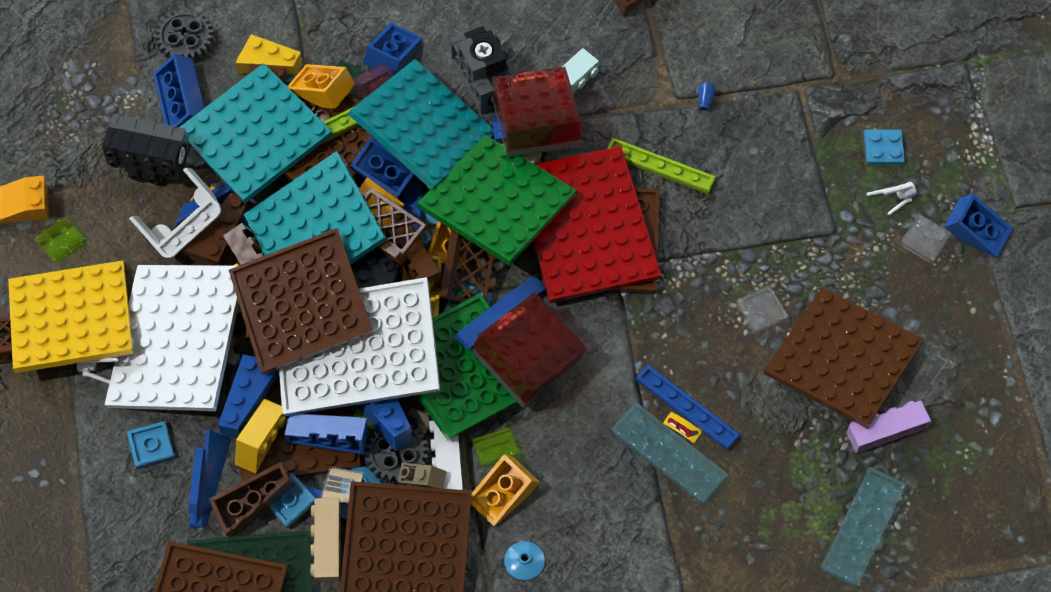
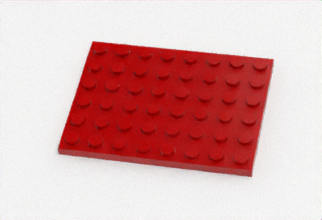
(600, 234)

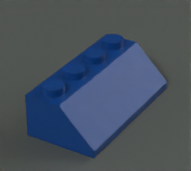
(178, 90)

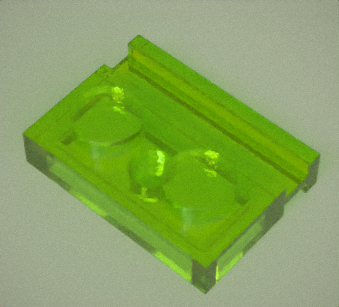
(494, 445)

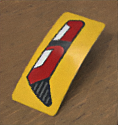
(682, 426)

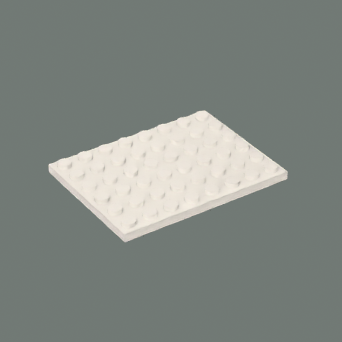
(179, 339)
(377, 367)

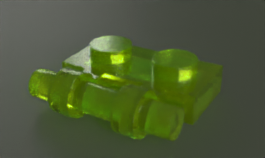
(63, 243)

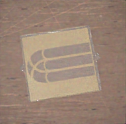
(338, 483)

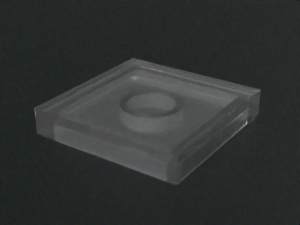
(761, 309)

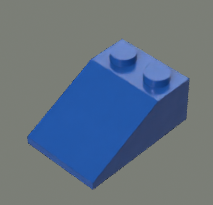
(392, 48)
(382, 168)
(978, 225)

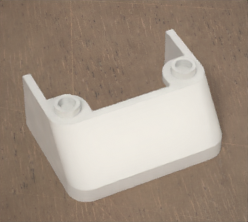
(170, 242)

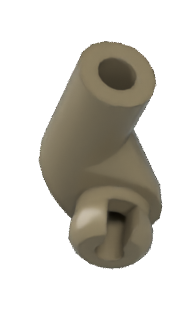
(422, 419)

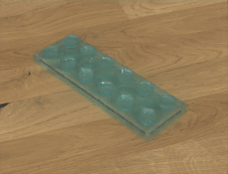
(669, 453)
(862, 527)

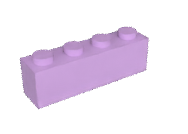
(889, 426)

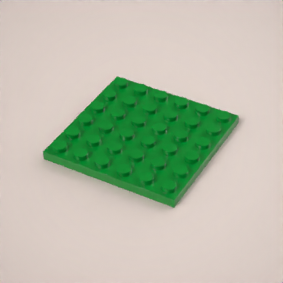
(496, 199)
(467, 388)

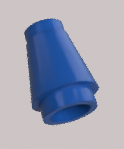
(705, 95)

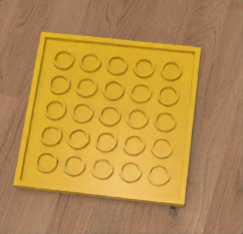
(69, 316)

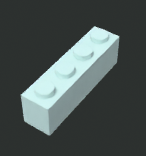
(581, 68)

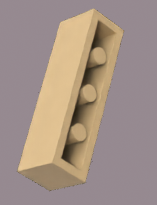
(326, 540)

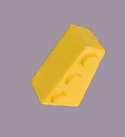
(271, 54)
(258, 435)

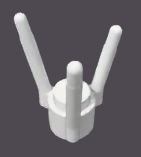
(903, 191)
(88, 366)

